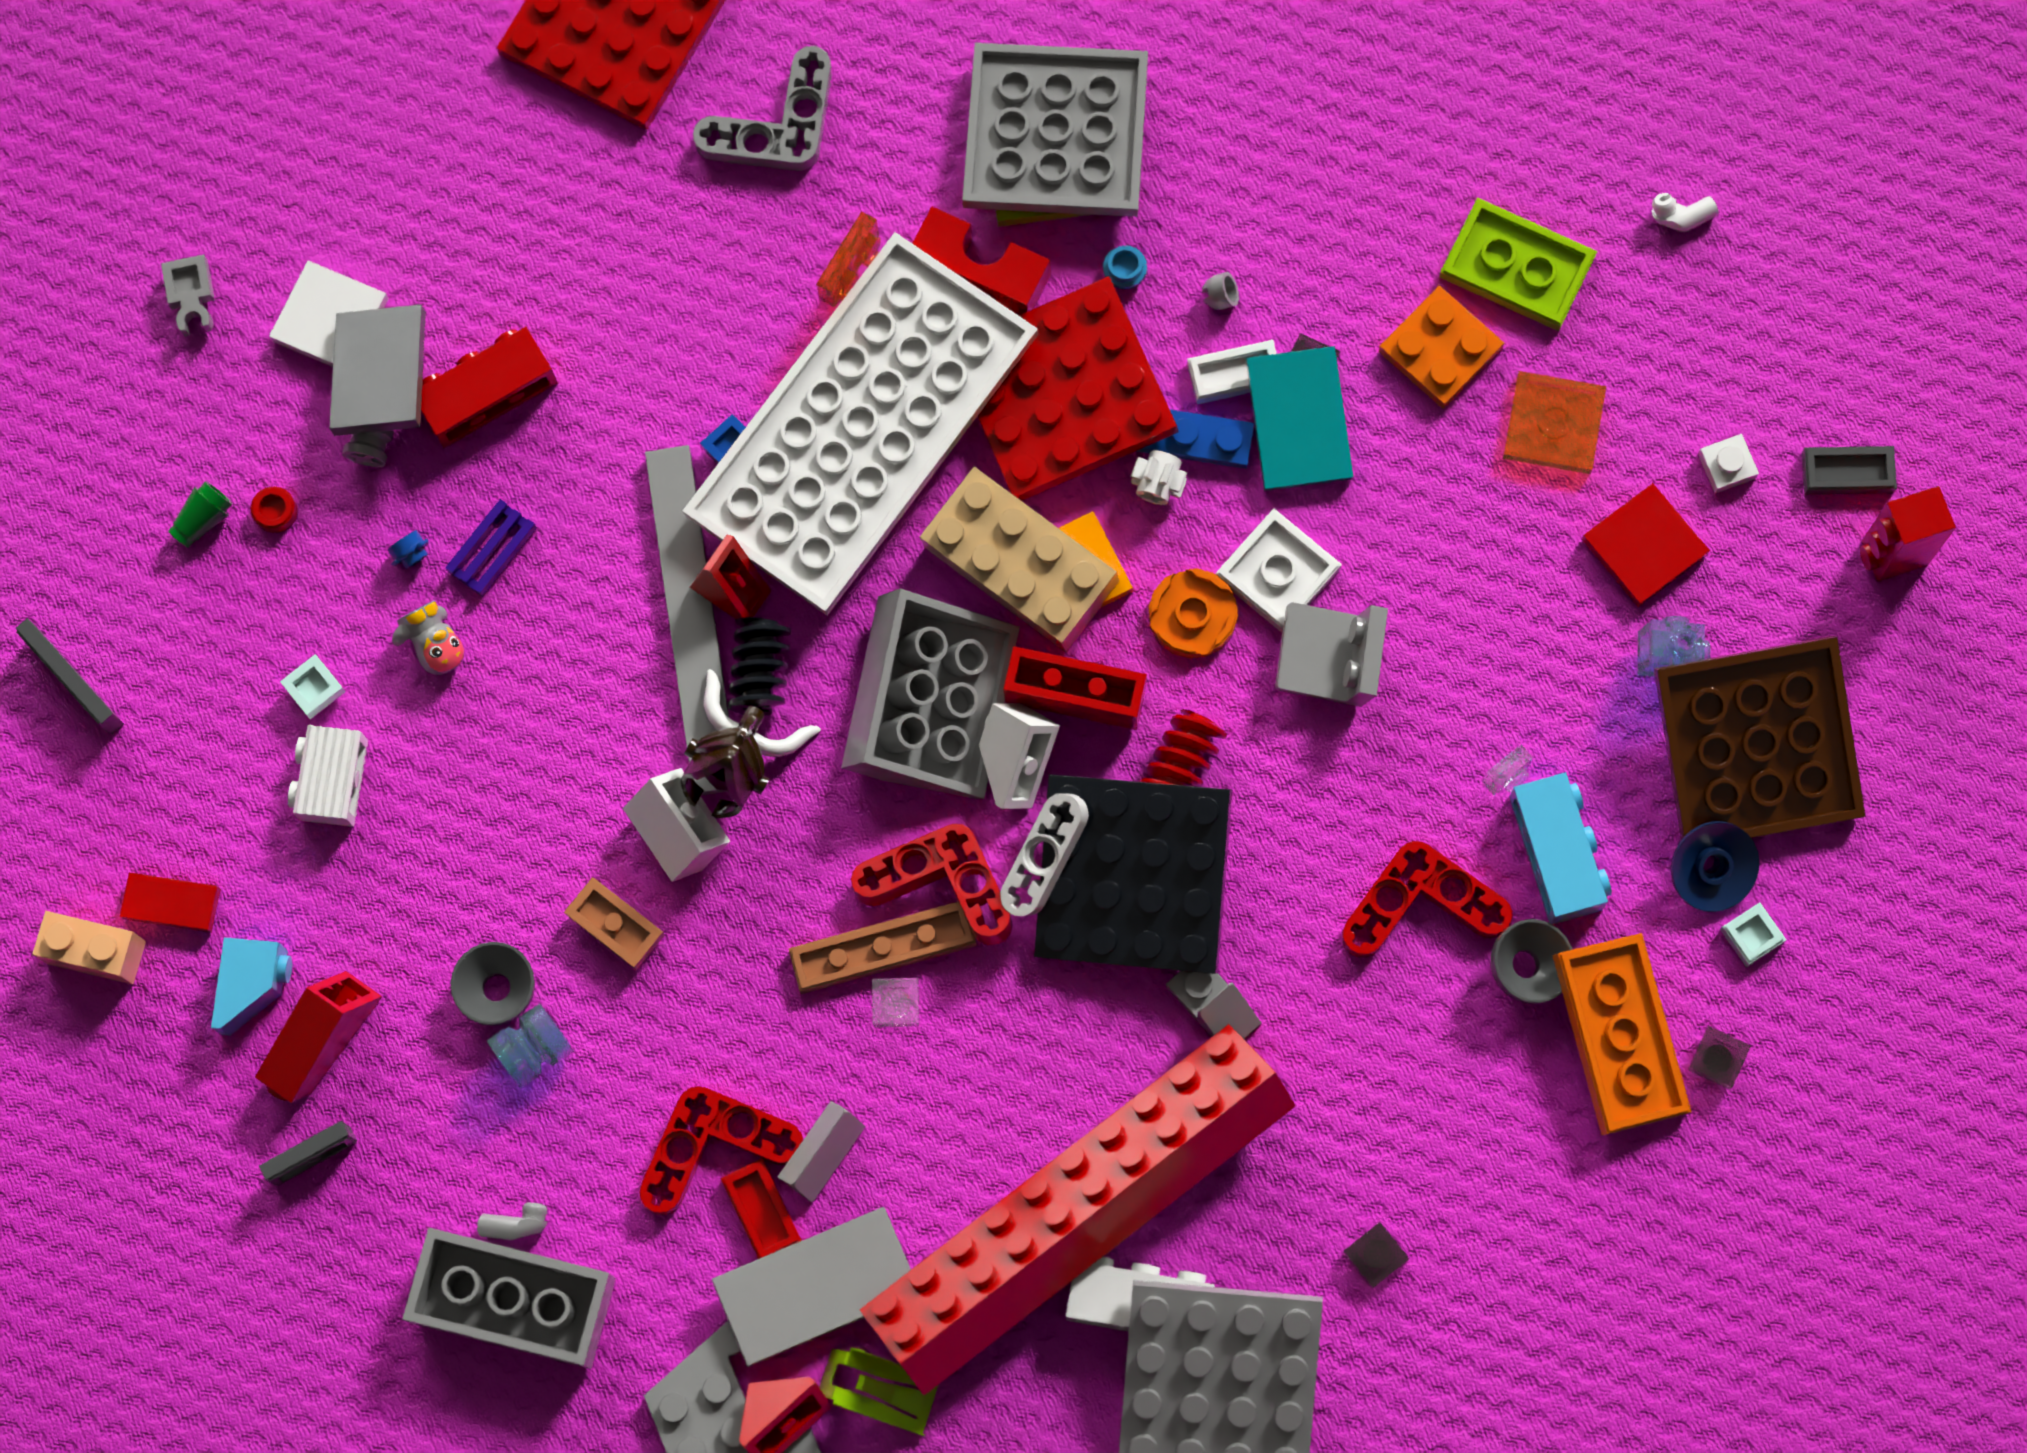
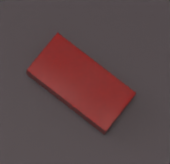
(170, 902)
(761, 1209)

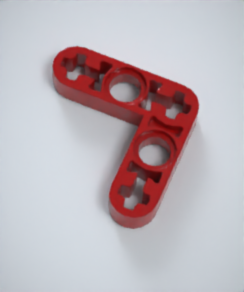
(940, 864)
(1427, 885)
(714, 1126)

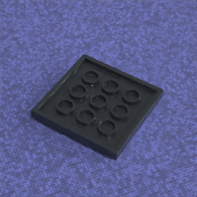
(1141, 876)

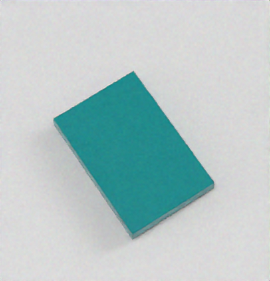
(1299, 418)

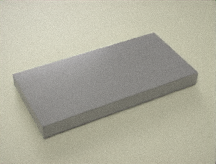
(810, 1286)

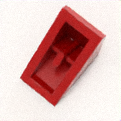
(731, 581)
(780, 1413)

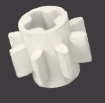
(1158, 477)

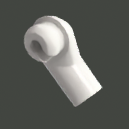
(1682, 218)

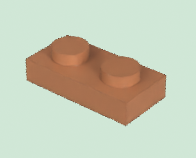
(614, 923)

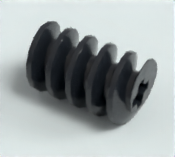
(757, 665)

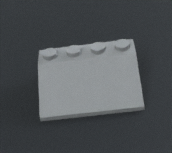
(928, 694)

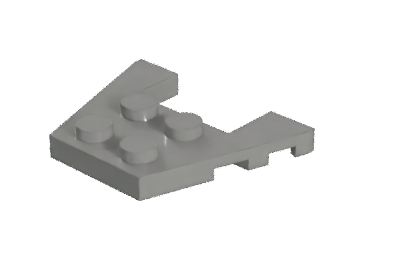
(703, 1404)

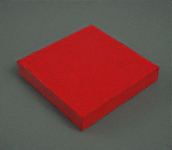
(1645, 545)

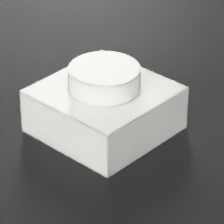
(1728, 463)

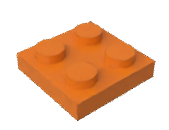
(1441, 347)

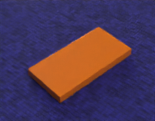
(1621, 1034)

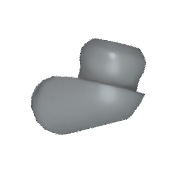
(512, 1227)

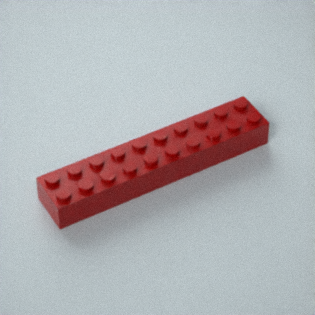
(1077, 1208)

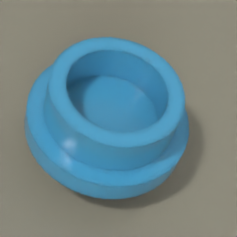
(1125, 267)

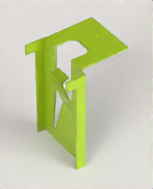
(899, 1396)

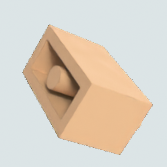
(89, 947)

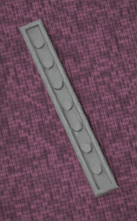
(688, 612)

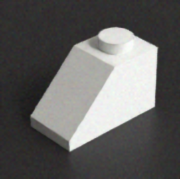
(1016, 752)

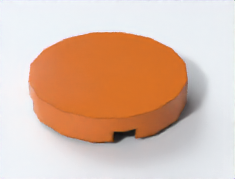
(1193, 613)

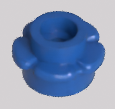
(408, 550)

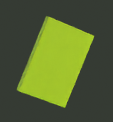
(1518, 264)

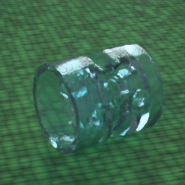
(530, 1045)

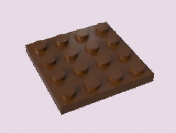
(1761, 739)

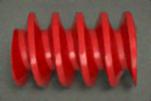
(1184, 750)

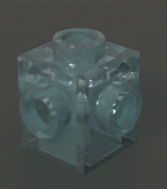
(1670, 643)

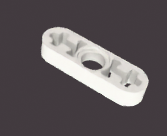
(1047, 819)

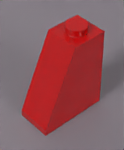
(316, 1035)

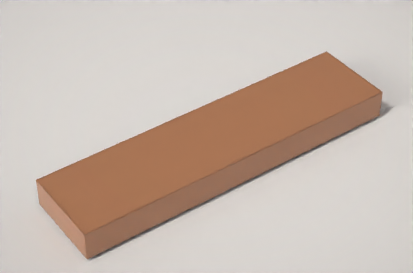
(881, 947)

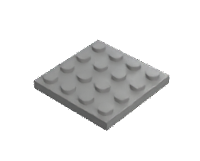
(1055, 129)
(1219, 1370)

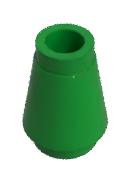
(200, 514)

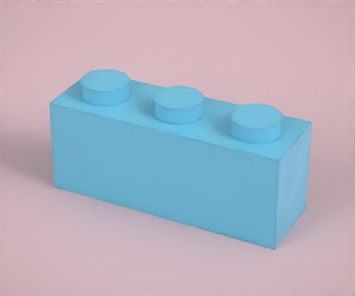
(1560, 848)

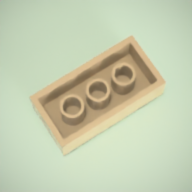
(1019, 559)

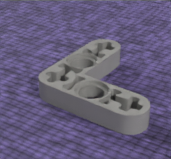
(779, 136)

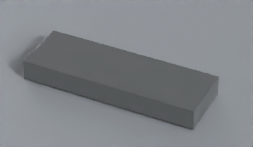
(69, 676)

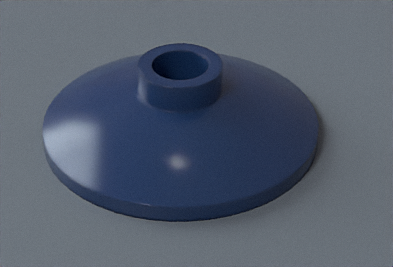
(1729, 877)

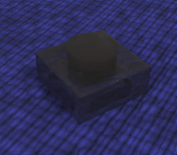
(1719, 1057)
(1376, 1255)

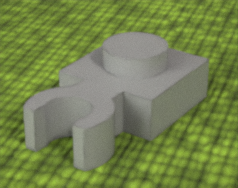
(187, 287)

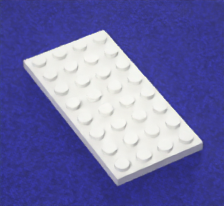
(861, 422)

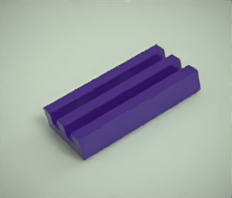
(478, 537)

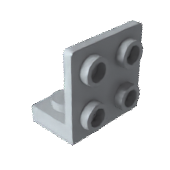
(1331, 653)

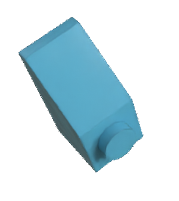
(248, 981)

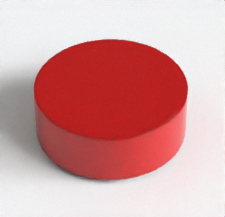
(274, 509)

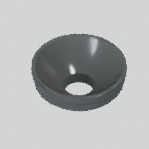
(1541, 942)
(480, 965)

